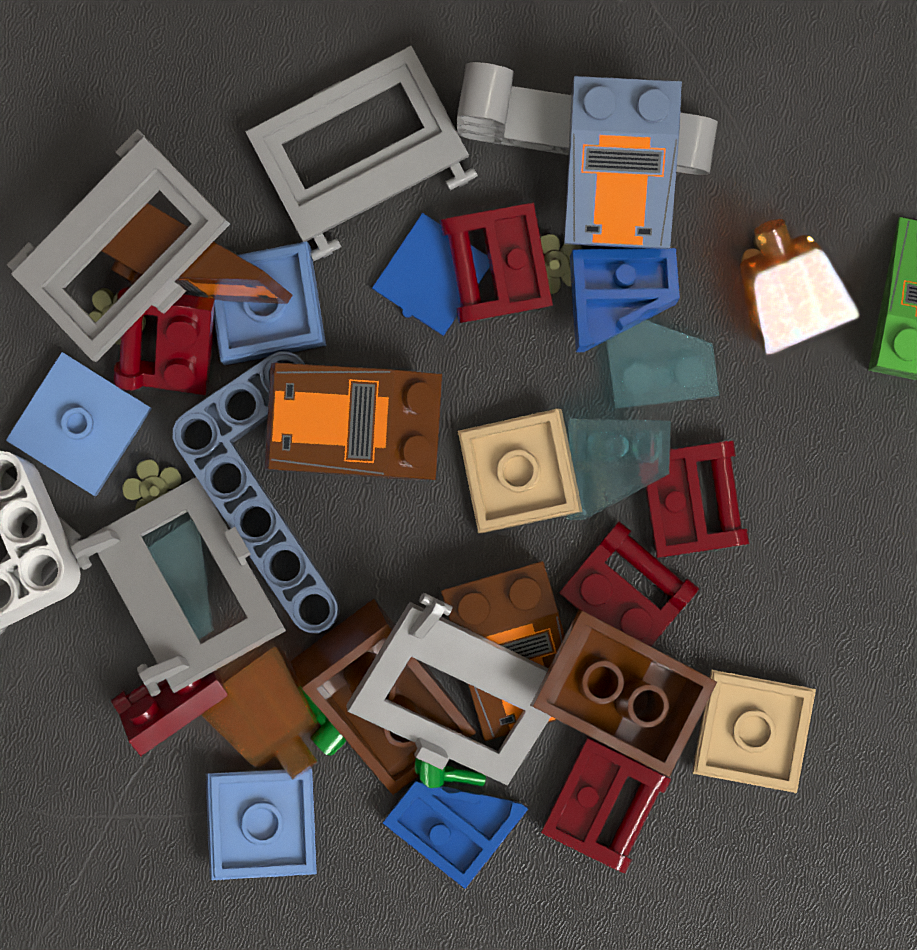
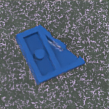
(619, 290)
(454, 827)

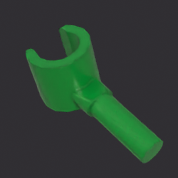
(326, 736)
(435, 777)

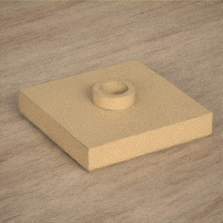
(520, 471)
(754, 731)

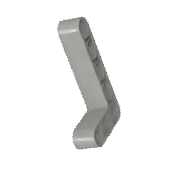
(540, 120)

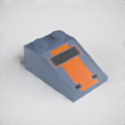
(622, 162)

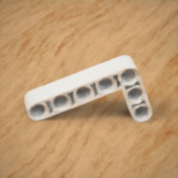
(33, 552)

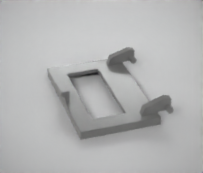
(374, 177)
(95, 223)
(151, 601)
(469, 658)

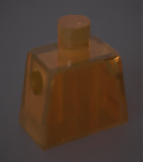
(791, 289)
(266, 714)

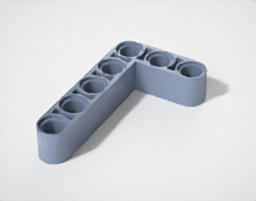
(250, 492)

